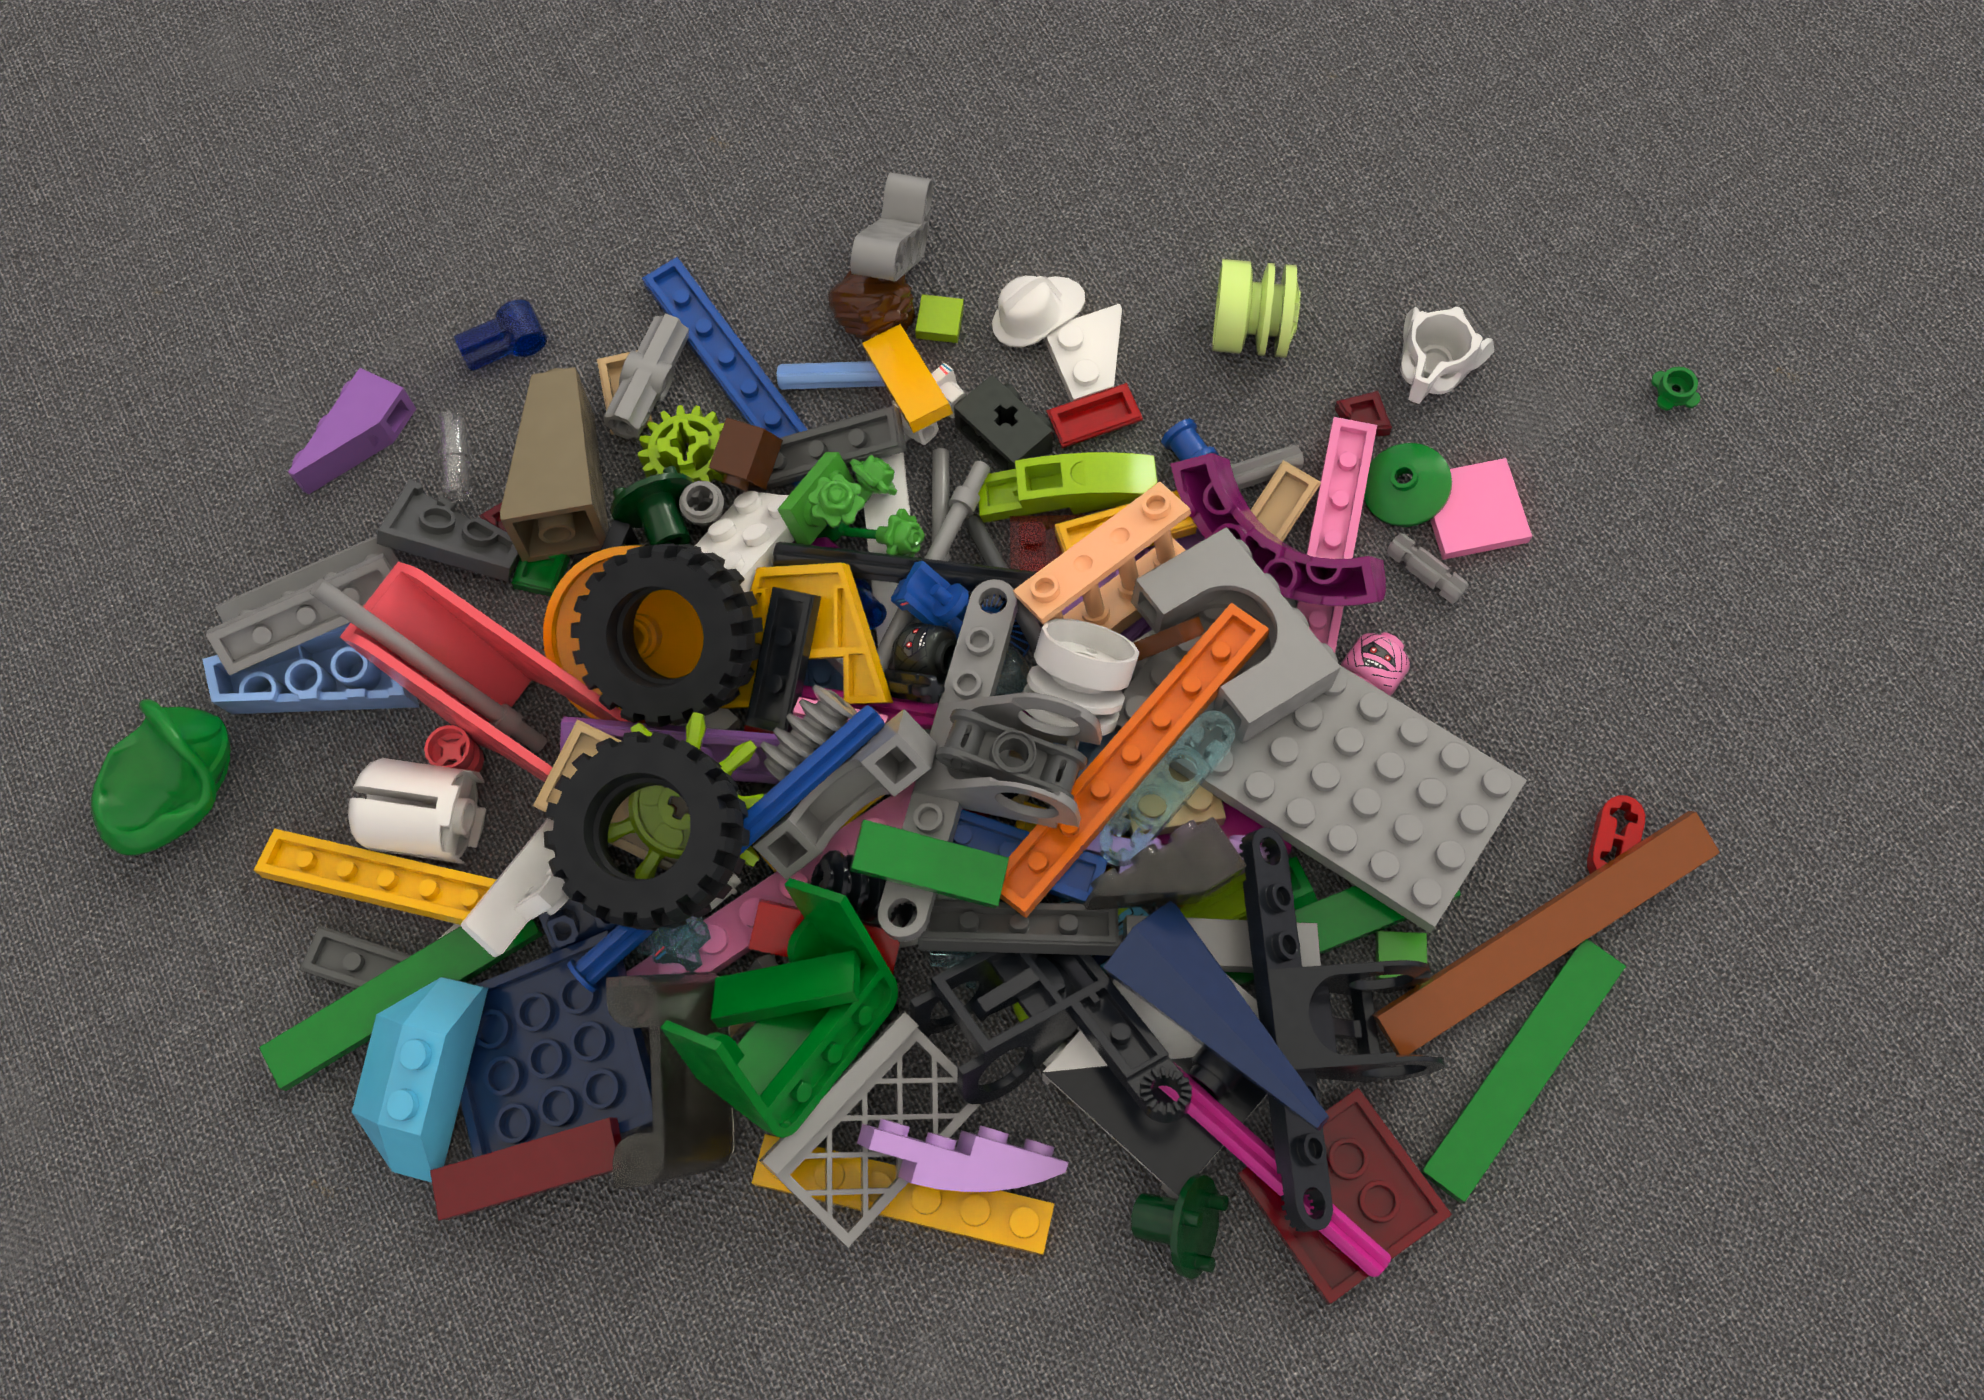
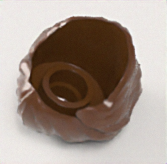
(871, 305)

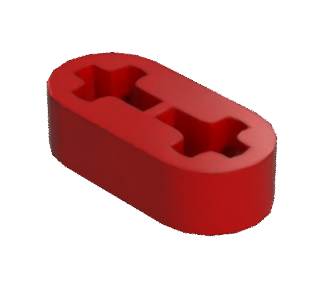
(1605, 828)

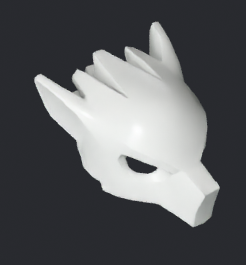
(1440, 351)

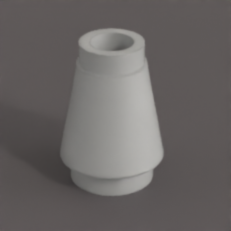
(702, 503)

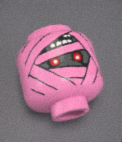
(1378, 660)

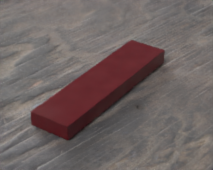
(525, 1169)

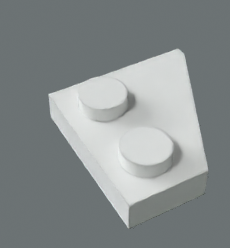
(1087, 352)

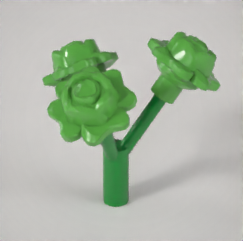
(840, 500)

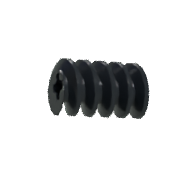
(861, 890)

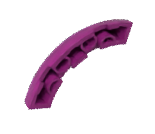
(1216, 503)

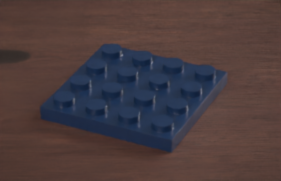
(552, 1057)

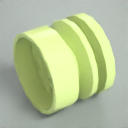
(1255, 308)

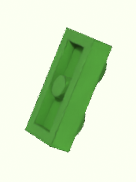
(797, 510)

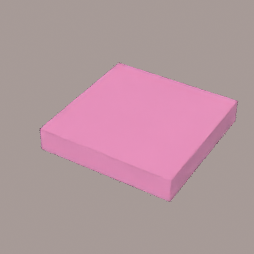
(1481, 511)

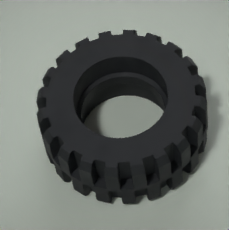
(610, 646)
(584, 821)

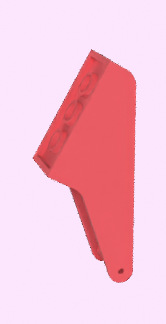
(470, 647)

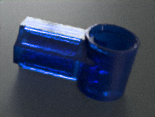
(511, 332)

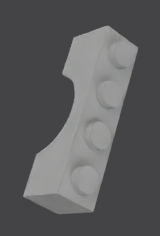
(880, 767)

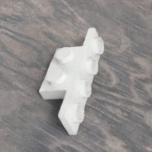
(517, 896)

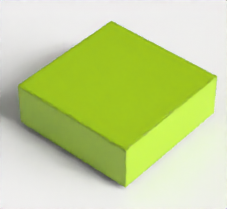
(939, 318)

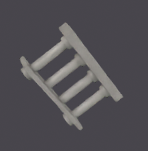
(287, 614)

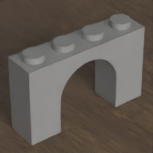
(1224, 573)

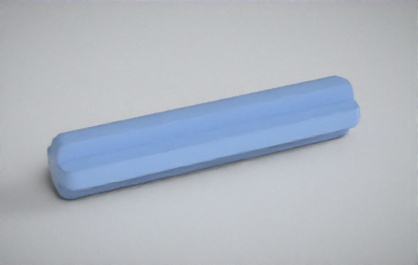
(828, 375)

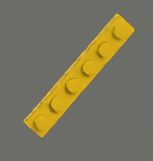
(371, 876)
(984, 1216)

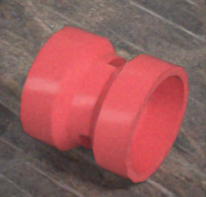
(448, 744)

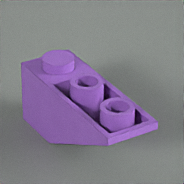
(357, 427)

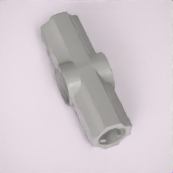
(646, 376)

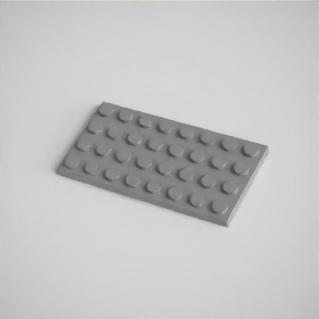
(1357, 786)

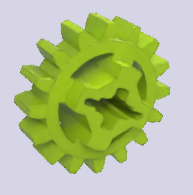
(669, 440)

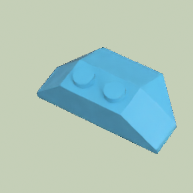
(418, 1074)

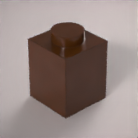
(745, 455)

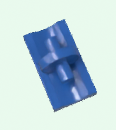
(932, 598)

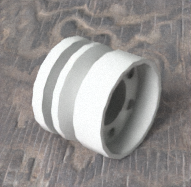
(1083, 667)

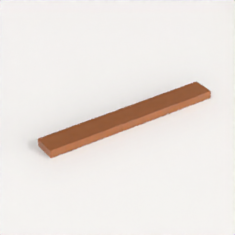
(1546, 934)

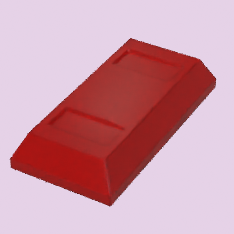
(1094, 415)

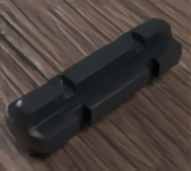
(913, 686)

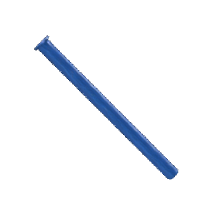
(760, 819)

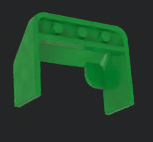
(796, 1058)

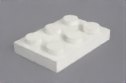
(748, 534)

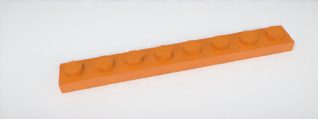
(1132, 755)

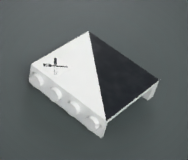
(1165, 1149)

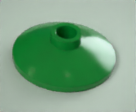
(1409, 502)

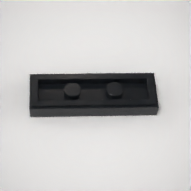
(782, 658)

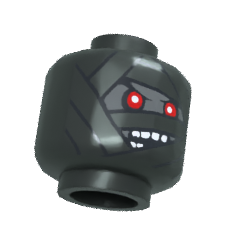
(924, 649)

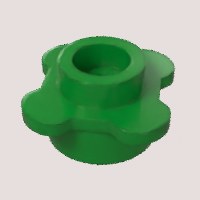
(1679, 378)

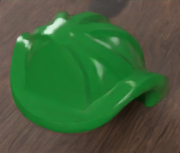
(160, 778)

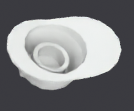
(1034, 308)

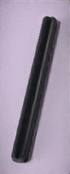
(894, 567)

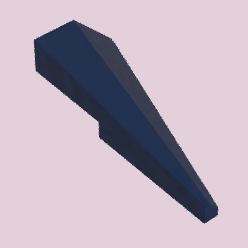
(1181, 979)

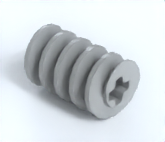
(807, 733)

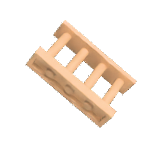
(1099, 555)

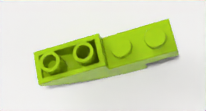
(1066, 480)

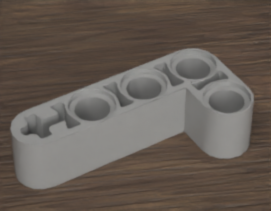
(900, 235)

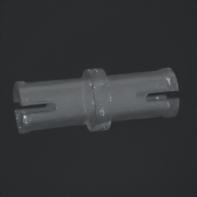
(454, 456)

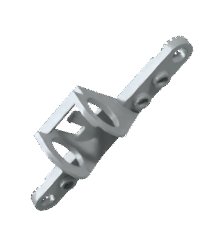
(945, 791)

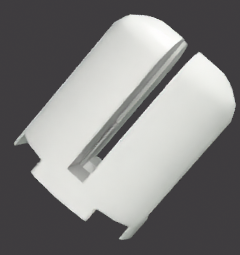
(417, 809)

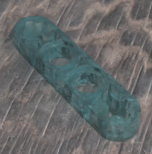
(1164, 785)

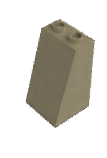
(555, 472)

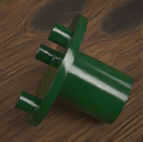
(654, 506)
(1183, 1223)

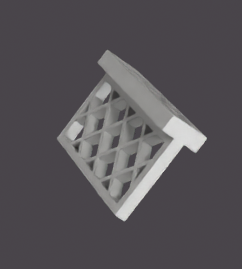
(840, 1100)

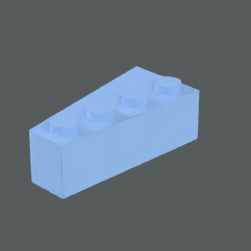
(307, 678)

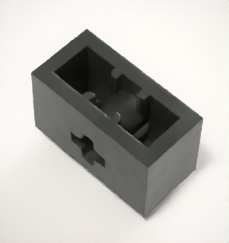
(1002, 424)

